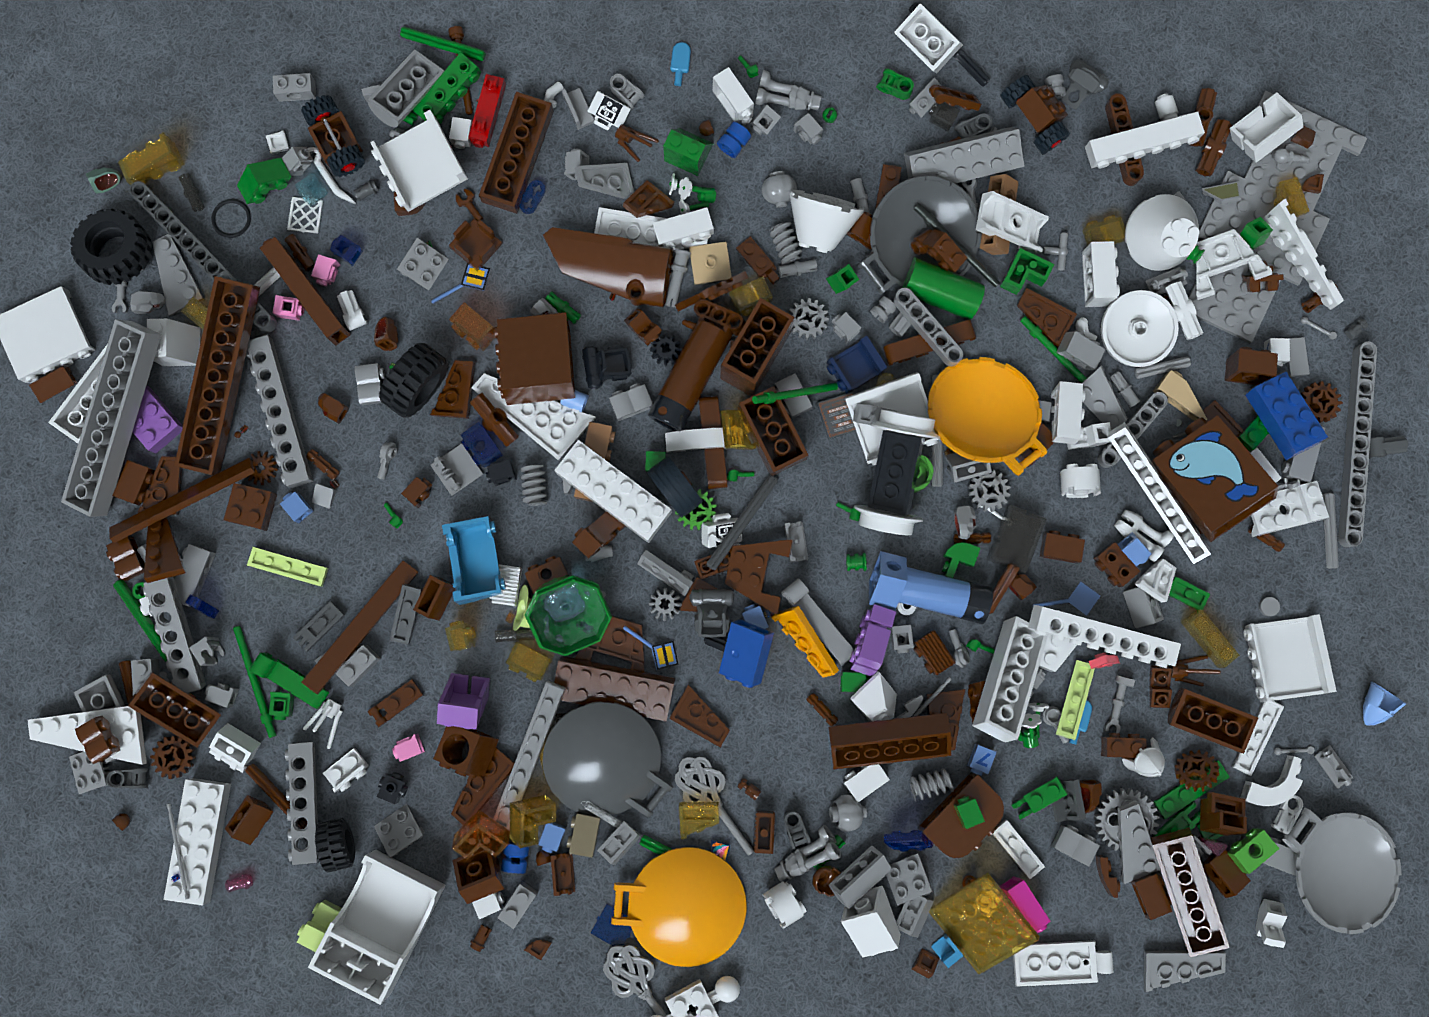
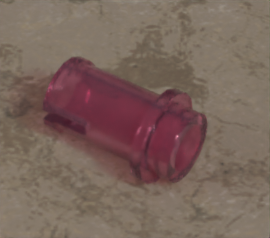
(244, 881)

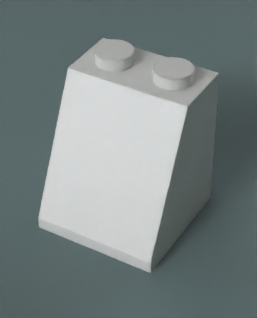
(177, 344)
(872, 923)

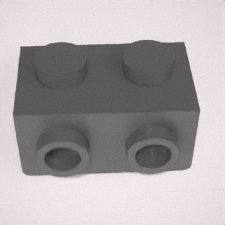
(1070, 806)

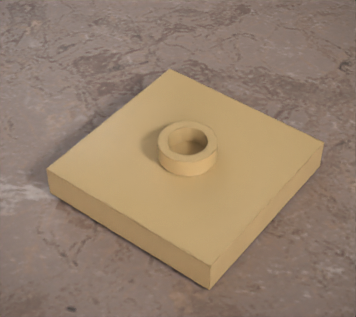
(710, 263)

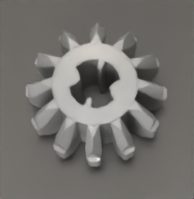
(657, 603)

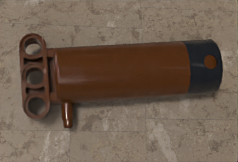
(695, 364)

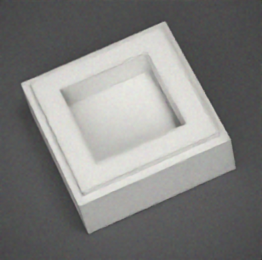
(277, 142)

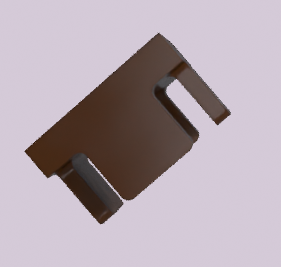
(475, 243)

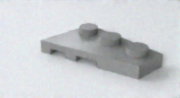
(606, 179)

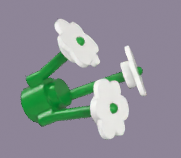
(705, 194)
(1030, 735)

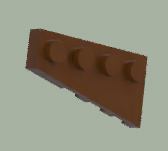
(481, 789)

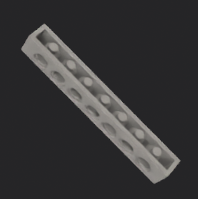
(265, 346)

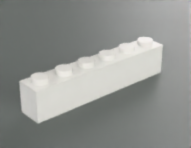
(1144, 140)

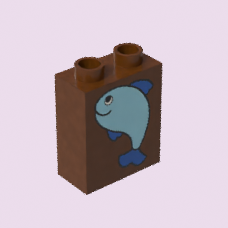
(1214, 477)

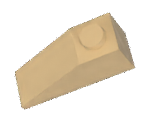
(1180, 395)

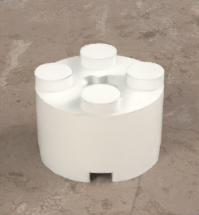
(1080, 481)
(783, 904)

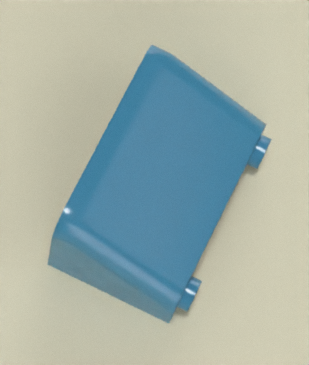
(473, 560)

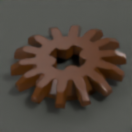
(265, 474)

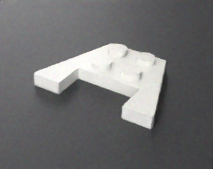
(1223, 254)

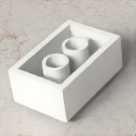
(928, 38)
(1100, 274)

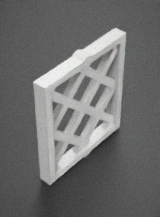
(318, 216)

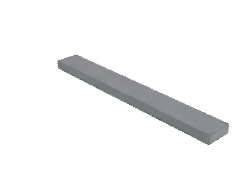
(530, 750)

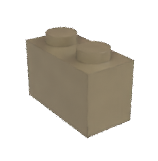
(584, 835)

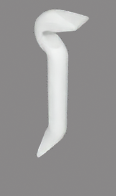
(326, 175)

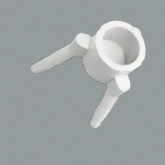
(329, 708)

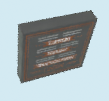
(836, 416)

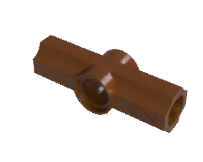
(1205, 108)
(1214, 147)
(494, 419)

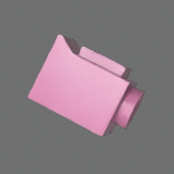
(325, 270)
(296, 311)
(408, 748)

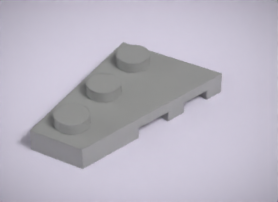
(1102, 399)

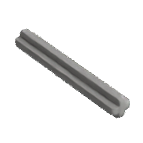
(1331, 532)

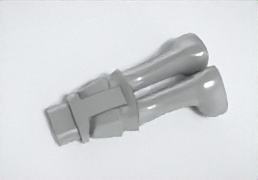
(798, 98)
(797, 861)

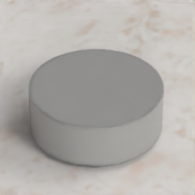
(1269, 606)

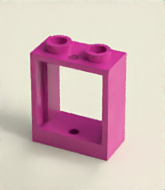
(1026, 903)

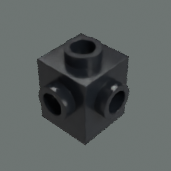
(386, 791)

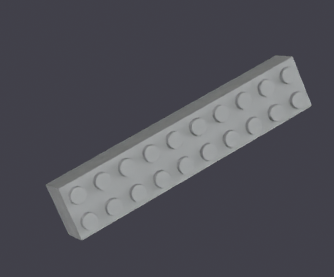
(111, 418)

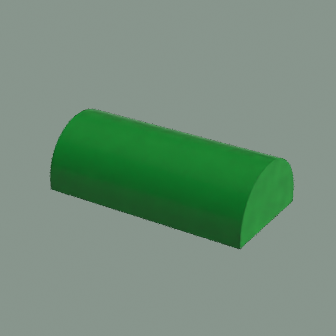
(944, 289)

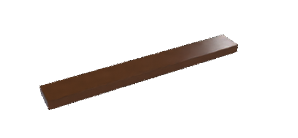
(181, 500)
(359, 628)

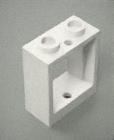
(733, 97)

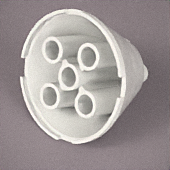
(822, 219)
(1162, 232)

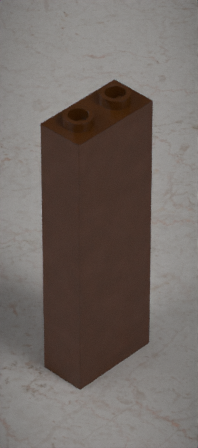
(304, 291)

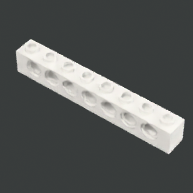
(1159, 493)
(1166, 650)

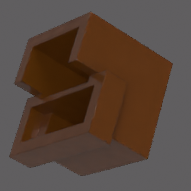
(1223, 814)

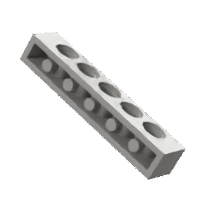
(178, 624)
(309, 792)

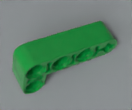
(288, 679)

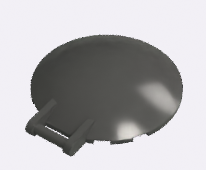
(897, 224)
(604, 758)

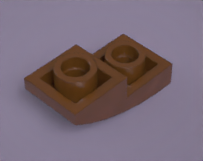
(704, 571)
(1160, 687)
(1109, 882)

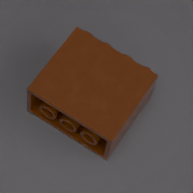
(756, 347)
(534, 359)

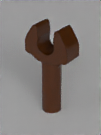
(469, 204)

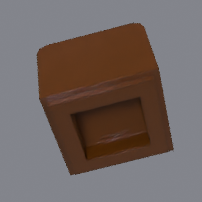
(1304, 137)
(925, 963)

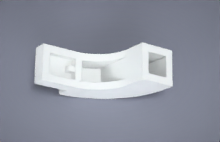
(1280, 791)

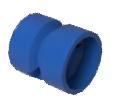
(734, 139)
(519, 866)

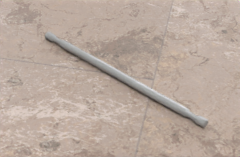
(932, 697)
(177, 851)

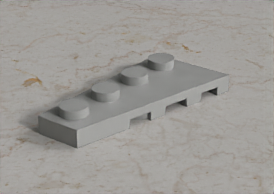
(175, 275)
(1135, 844)
(1176, 966)

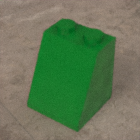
(686, 150)

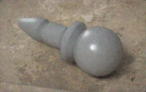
(1284, 156)

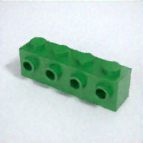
(449, 88)

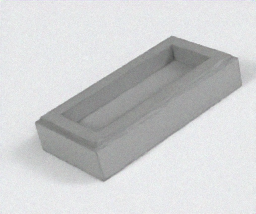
(1298, 361)

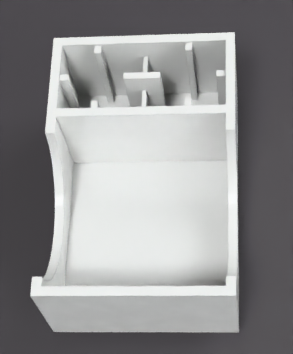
(377, 927)

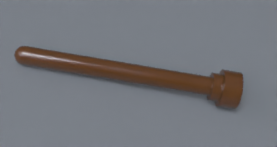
(456, 34)

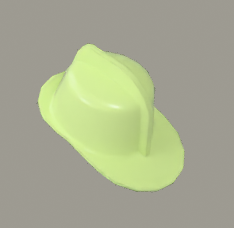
(523, 603)

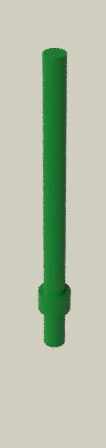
(1036, 332)
(771, 397)
(266, 719)

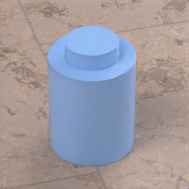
(577, 403)

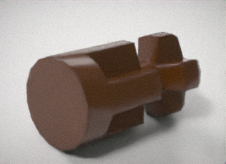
(751, 790)

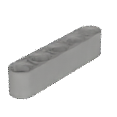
(927, 318)
(1138, 423)

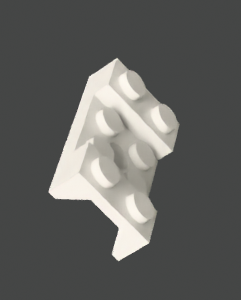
(997, 218)
(1302, 504)

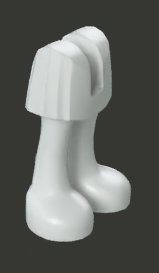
(1136, 520)

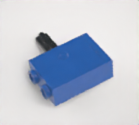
(744, 652)

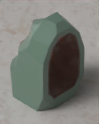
(103, 179)

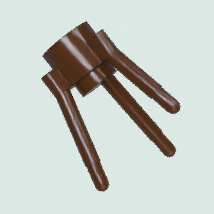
(627, 134)
(1182, 670)

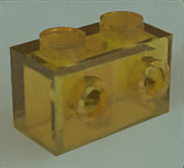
(460, 636)

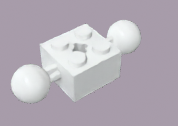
(726, 990)

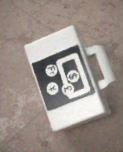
(608, 110)
(718, 527)

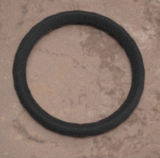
(224, 203)

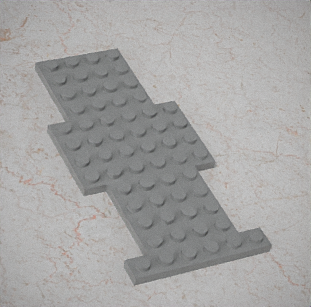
(1232, 306)

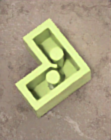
(314, 930)

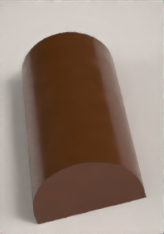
(174, 709)
(1211, 720)

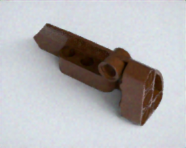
(613, 264)

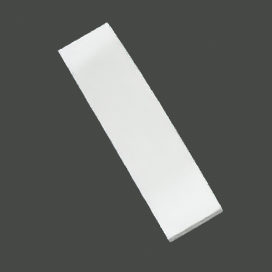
(694, 439)

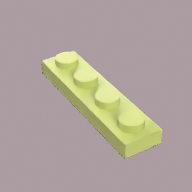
(287, 566)
(1075, 700)

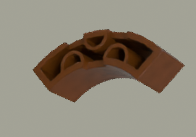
(597, 534)

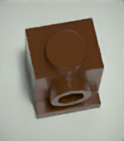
(417, 491)

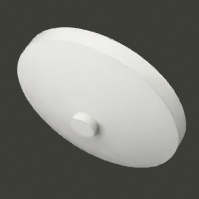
(1139, 328)

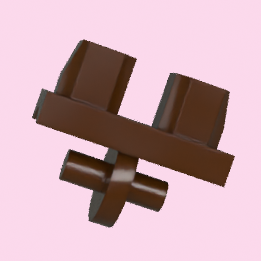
(1271, 281)

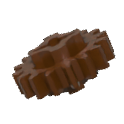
(1326, 396)
(164, 754)
(1196, 771)

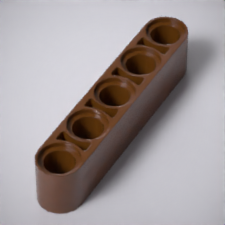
(1122, 114)
(917, 346)
(713, 456)

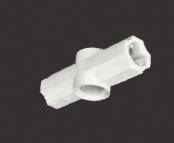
(1184, 310)

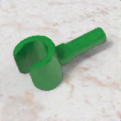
(752, 71)
(733, 475)
(854, 514)
(396, 521)
(975, 644)

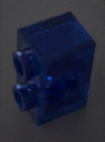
(478, 434)

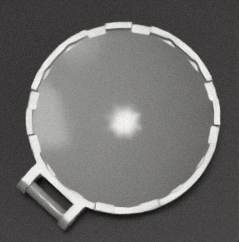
(1345, 870)

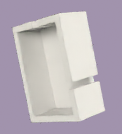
(1263, 134)

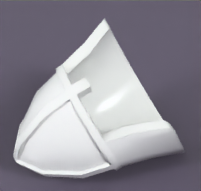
(1148, 762)

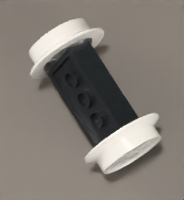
(896, 472)

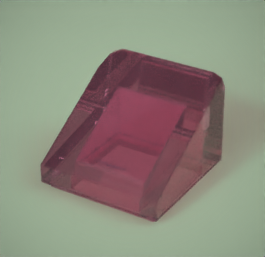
(1215, 846)

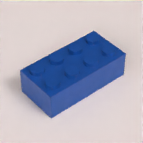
(1286, 415)

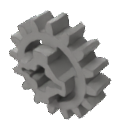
(815, 315)
(995, 494)

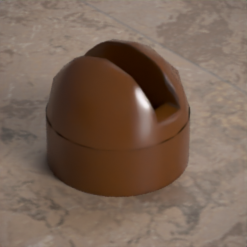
(705, 128)
(121, 821)
(543, 857)

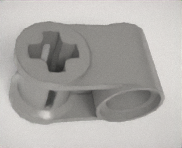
(628, 93)

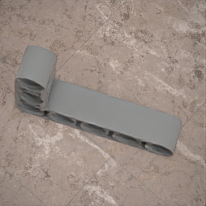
(828, 634)

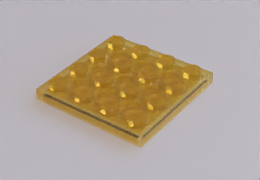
(984, 923)

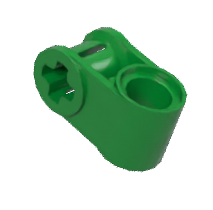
(894, 84)

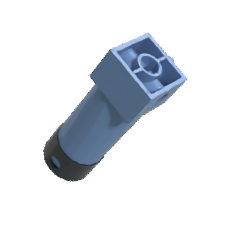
(896, 583)

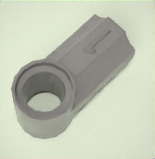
(901, 324)

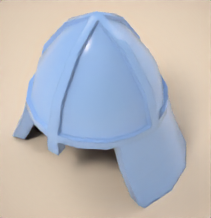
(1380, 705)

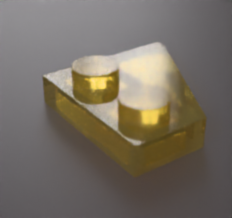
(1292, 192)
(735, 431)
(697, 816)

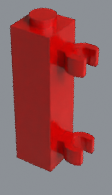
(487, 111)

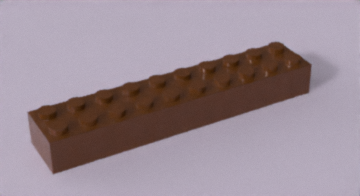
(217, 375)

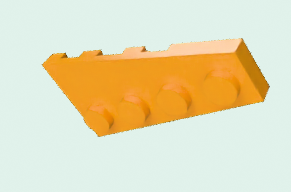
(806, 640)

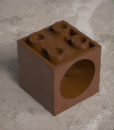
(479, 756)

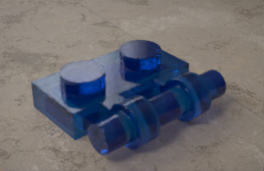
(906, 841)

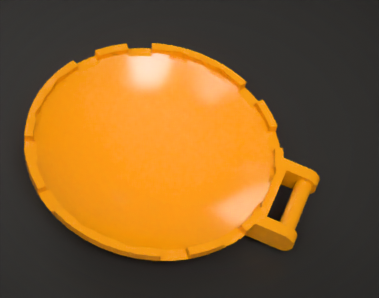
(987, 412)
(684, 906)

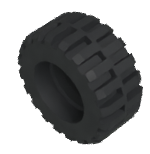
(96, 232)
(413, 380)

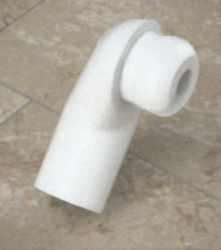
(551, 92)
(1082, 325)

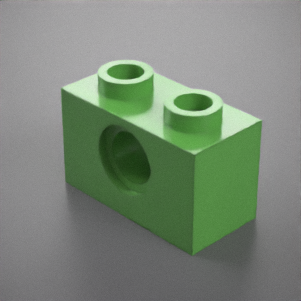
(1264, 848)

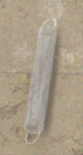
(602, 814)

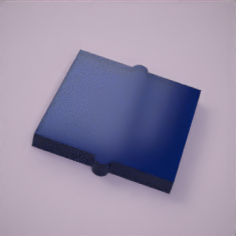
(608, 932)

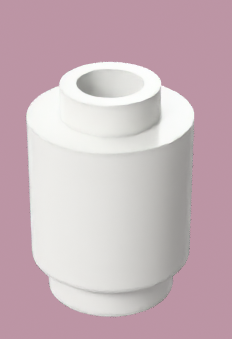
(1166, 107)

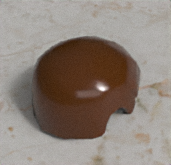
(823, 877)

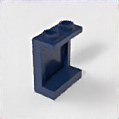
(856, 365)

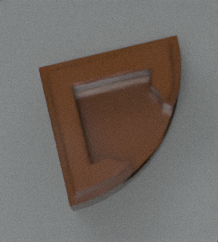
(1313, 184)
(538, 948)

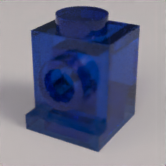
(352, 254)

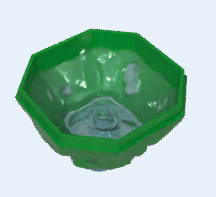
(568, 614)

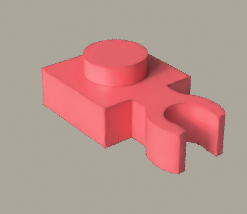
(1102, 660)

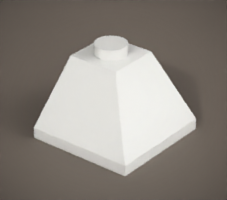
(876, 699)

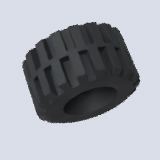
(335, 845)

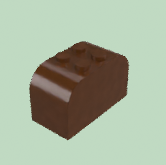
(773, 434)
(944, 826)

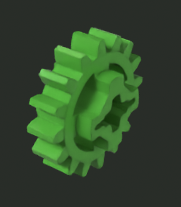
(704, 511)

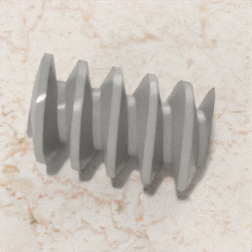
(785, 243)
(532, 485)
(930, 784)

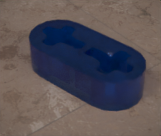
(528, 194)
(202, 606)

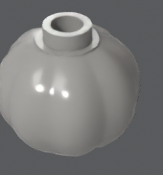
(777, 188)
(847, 813)

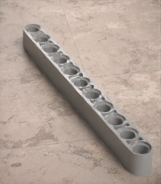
(1363, 437)

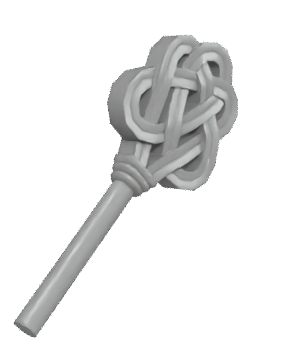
(696, 768)
(625, 956)

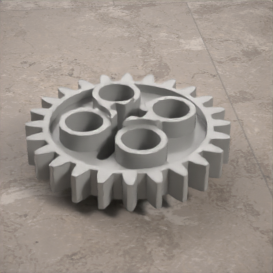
(1110, 831)

